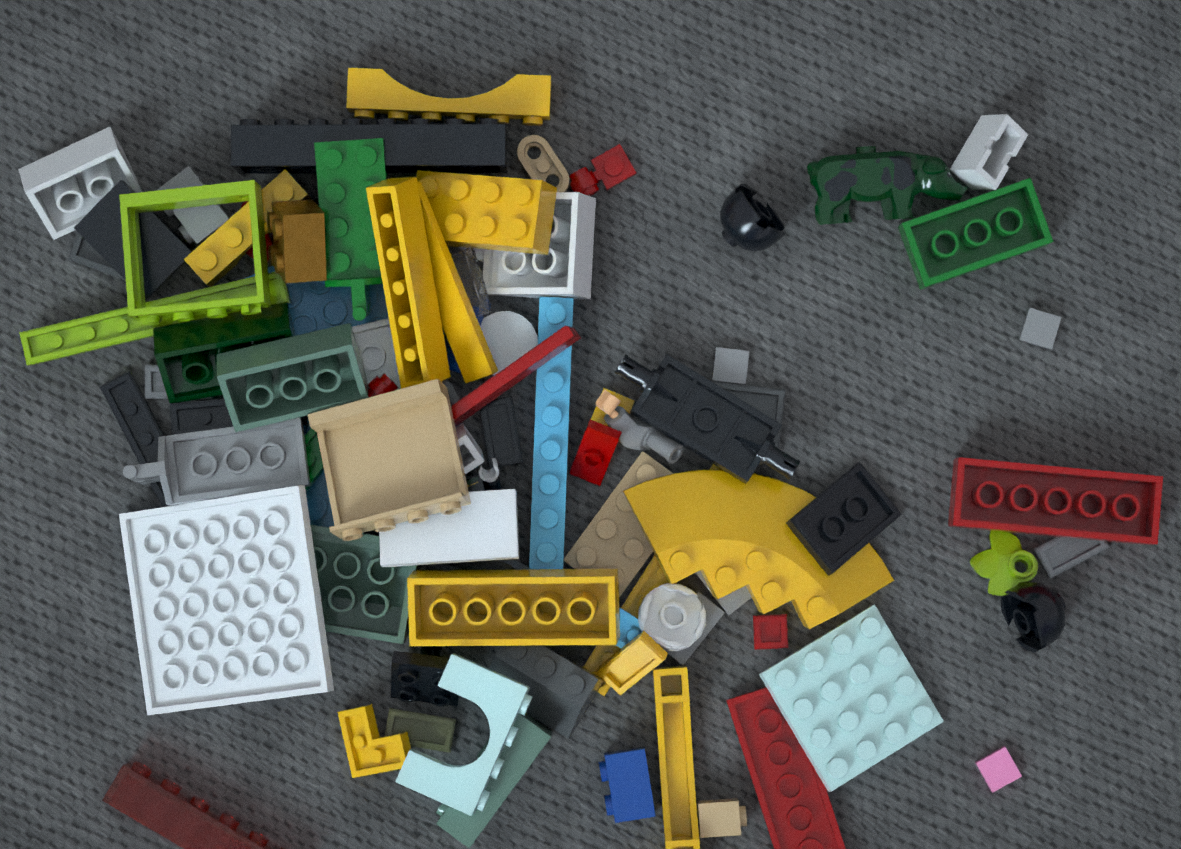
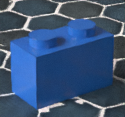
(628, 784)

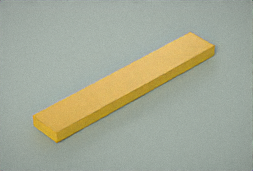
(454, 305)

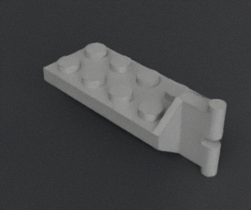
(226, 462)

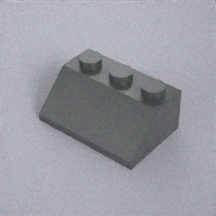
(557, 684)

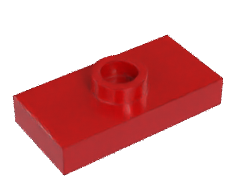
(595, 452)

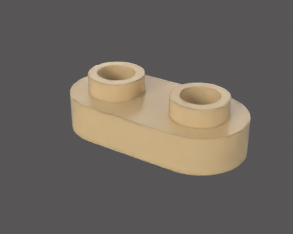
(545, 165)

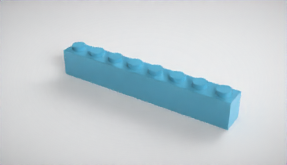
(551, 441)

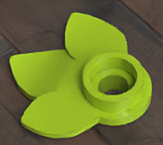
(1000, 561)

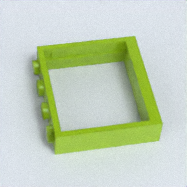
(187, 197)

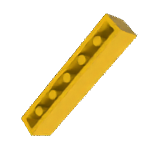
(408, 281)

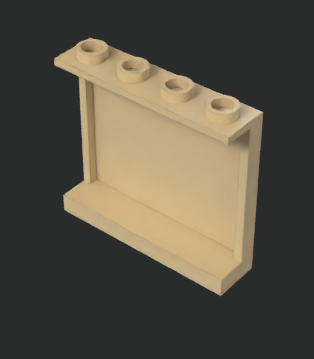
(391, 459)

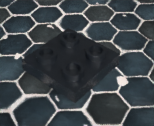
(418, 675)

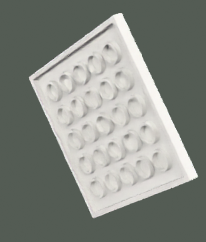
(226, 601)

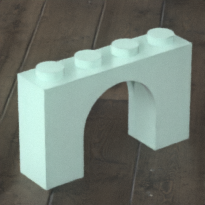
(465, 785)

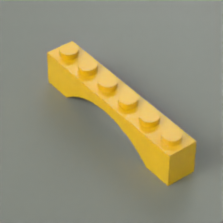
(519, 98)
(676, 757)

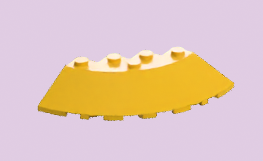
(742, 539)

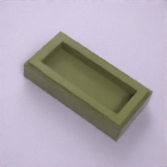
(423, 729)

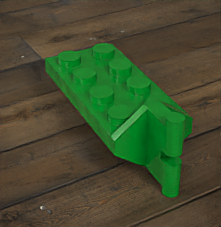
(351, 251)

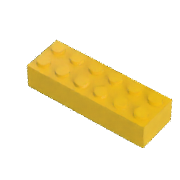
(513, 607)

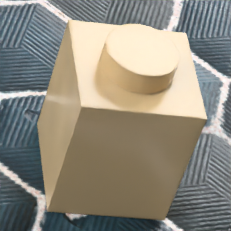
(721, 817)

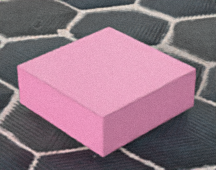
(998, 769)

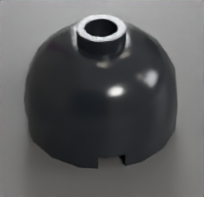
(749, 221)
(1036, 612)

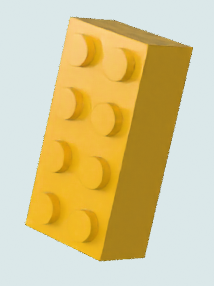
(491, 211)

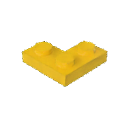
(365, 748)

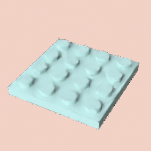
(851, 698)

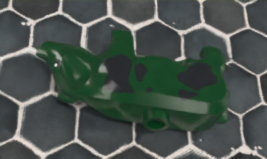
(881, 177)

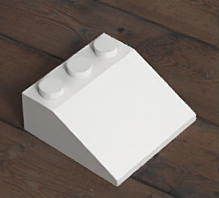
(562, 272)

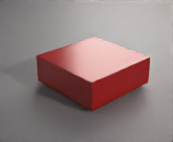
(770, 631)

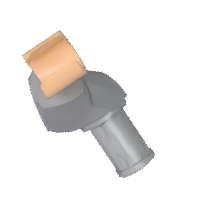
(635, 432)

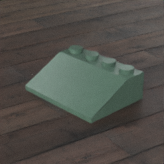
(357, 592)

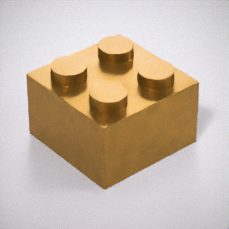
(298, 241)

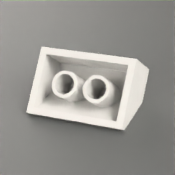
(75, 179)

